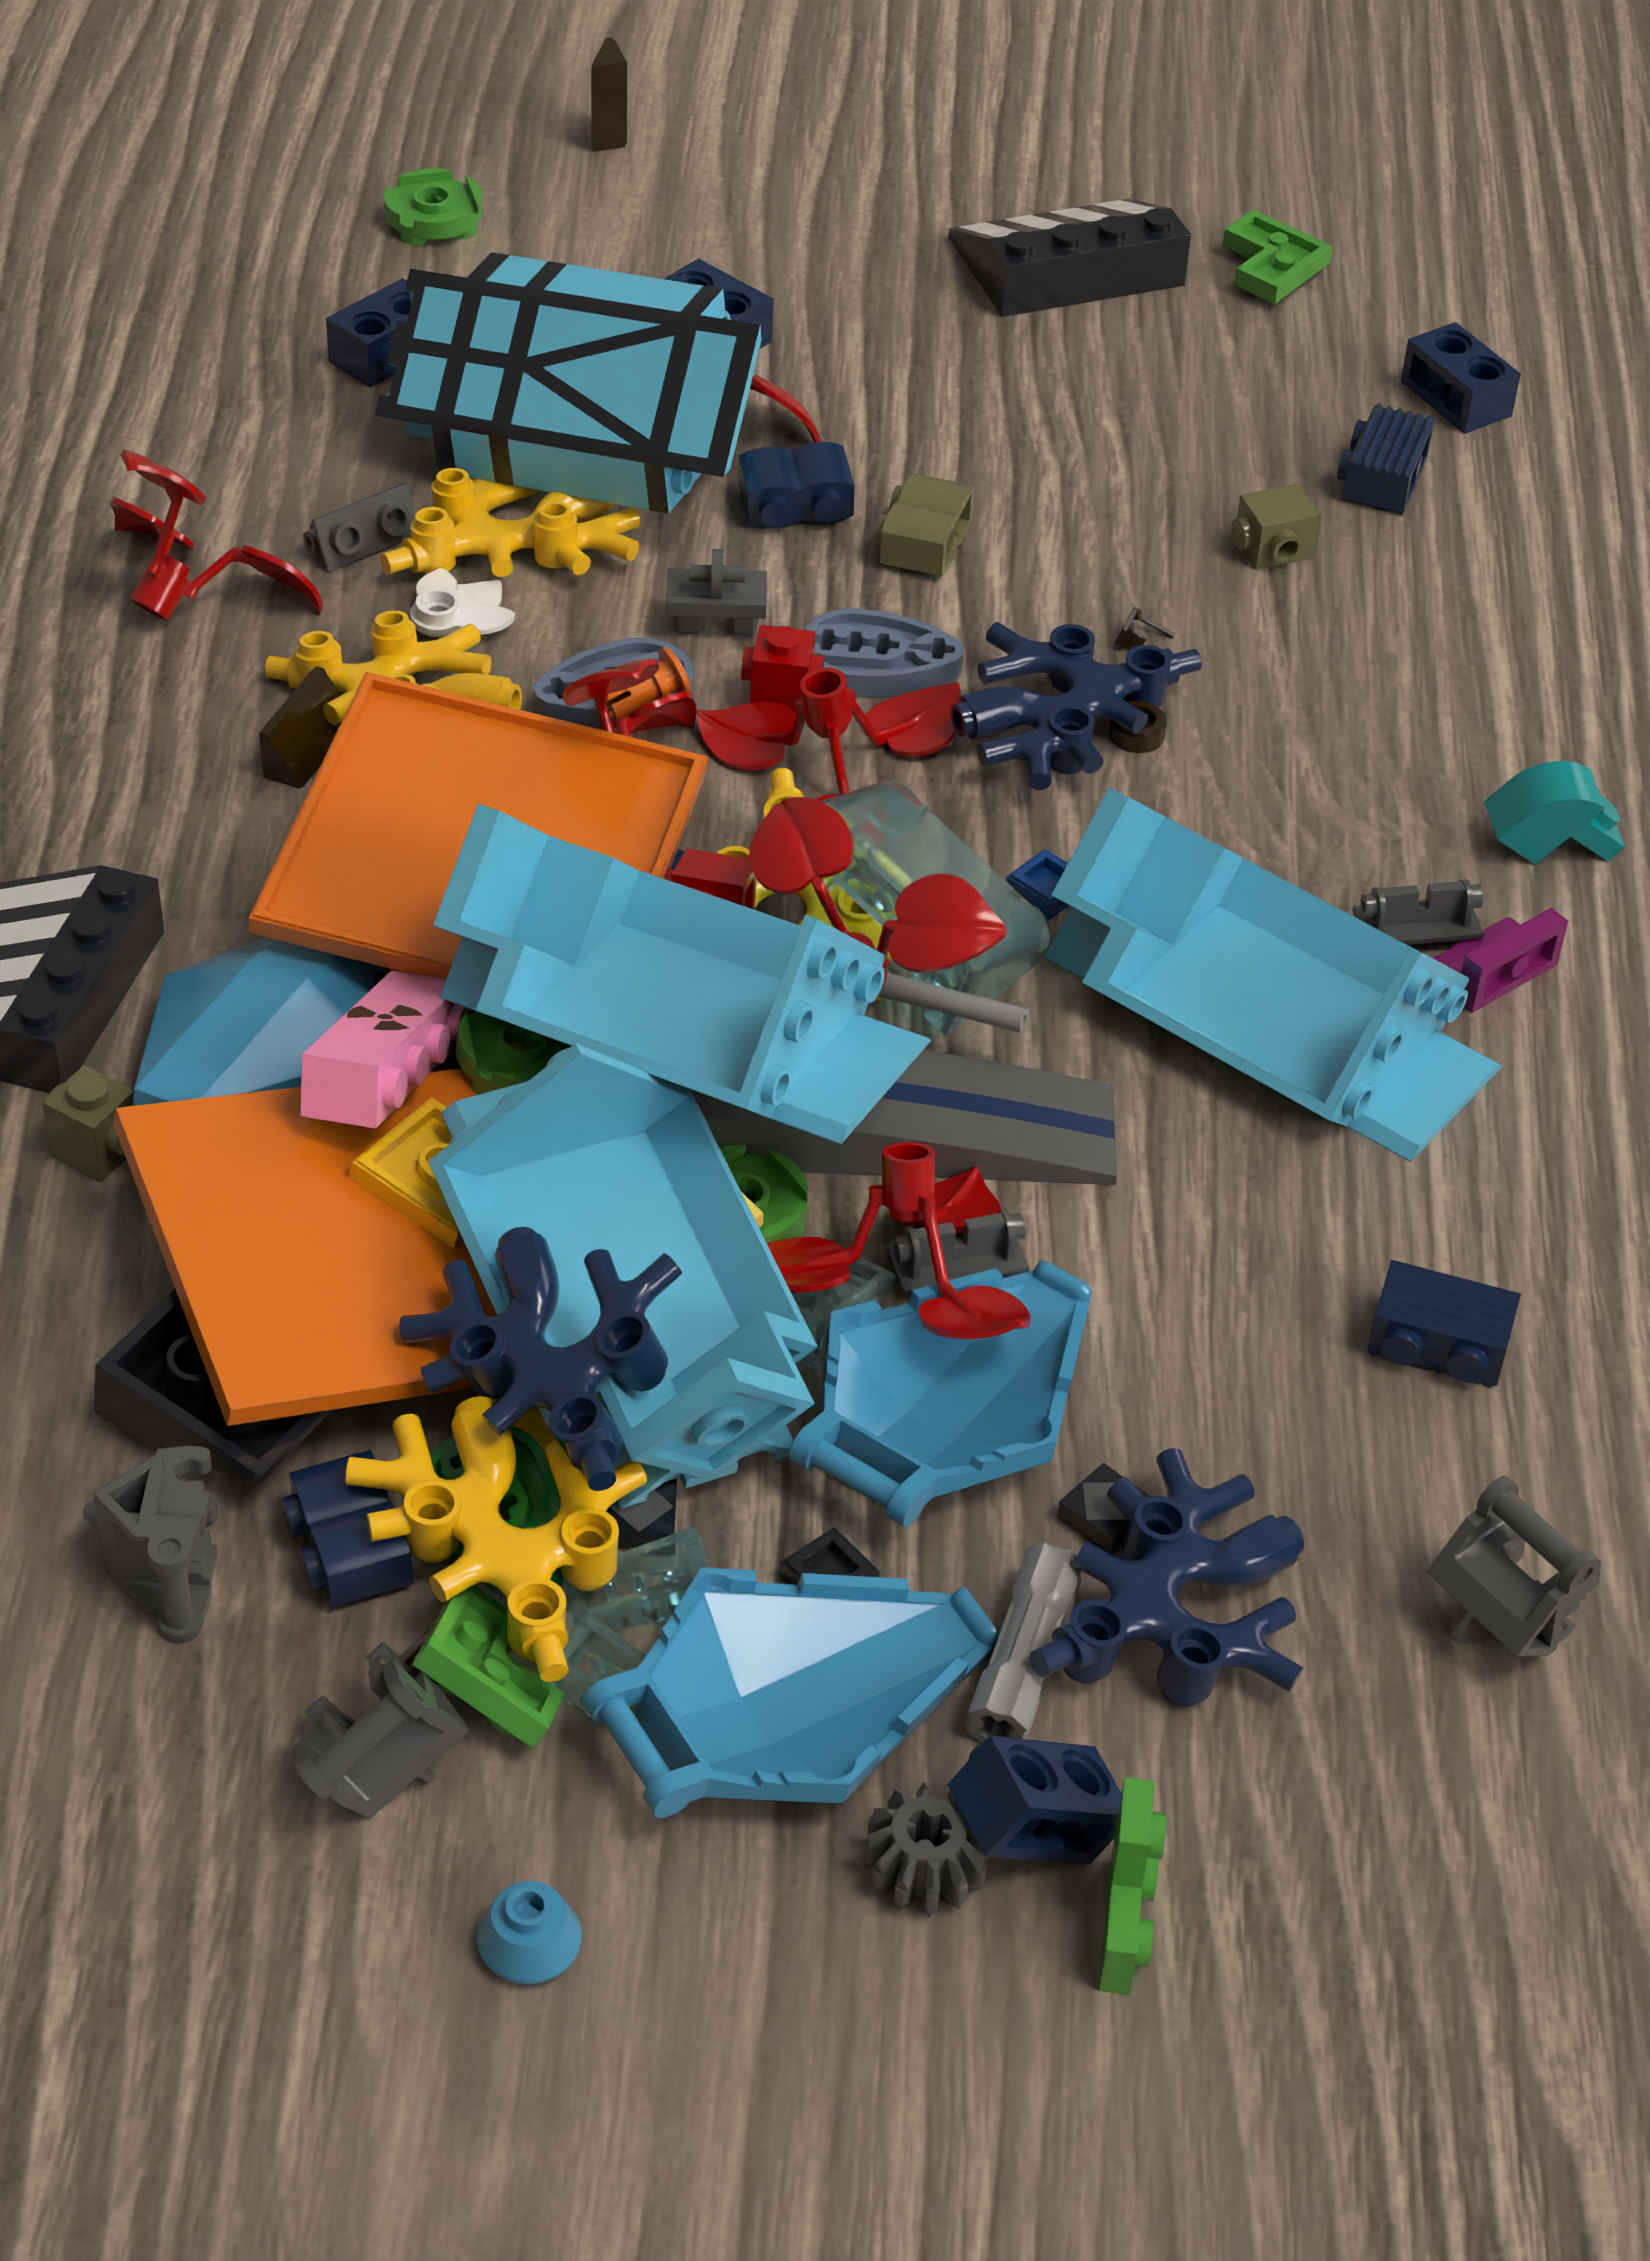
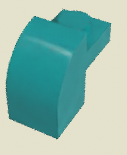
(1548, 806)

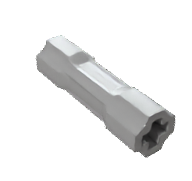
(1039, 1604)

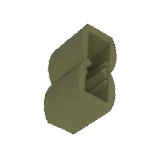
(924, 524)

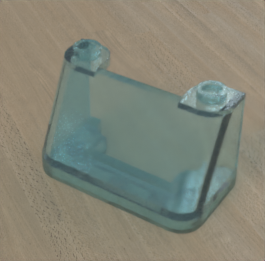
(904, 841)

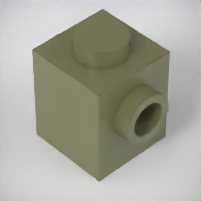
(1276, 526)
(81, 1122)

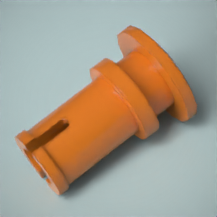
(667, 680)

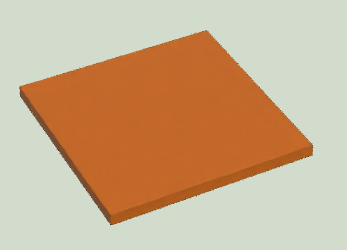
(399, 797)
(285, 1258)

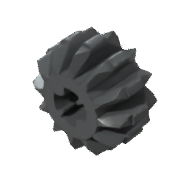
(923, 1851)

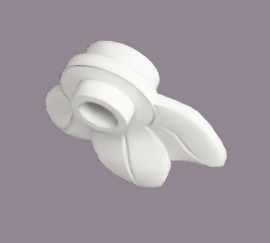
(447, 606)

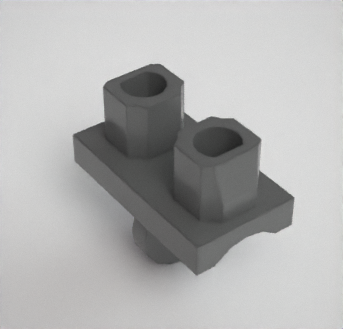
(716, 592)

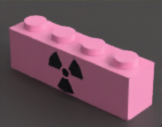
(379, 1051)

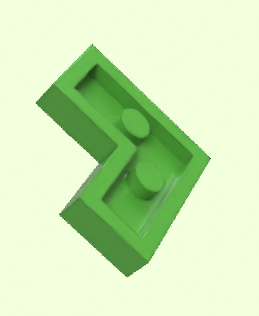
(1275, 254)
(470, 1660)
(1132, 1878)

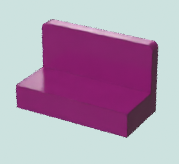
(1507, 956)

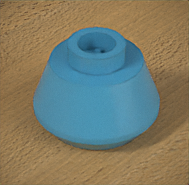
(529, 1934)

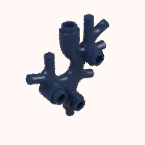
(1063, 721)
(514, 1362)
(1160, 1556)

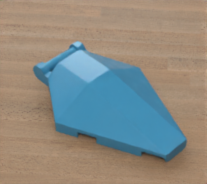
(246, 1020)
(939, 1413)
(787, 1685)

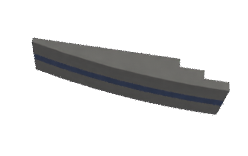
(969, 1110)

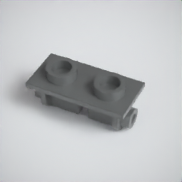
(362, 527)
(1442, 917)
(983, 1245)

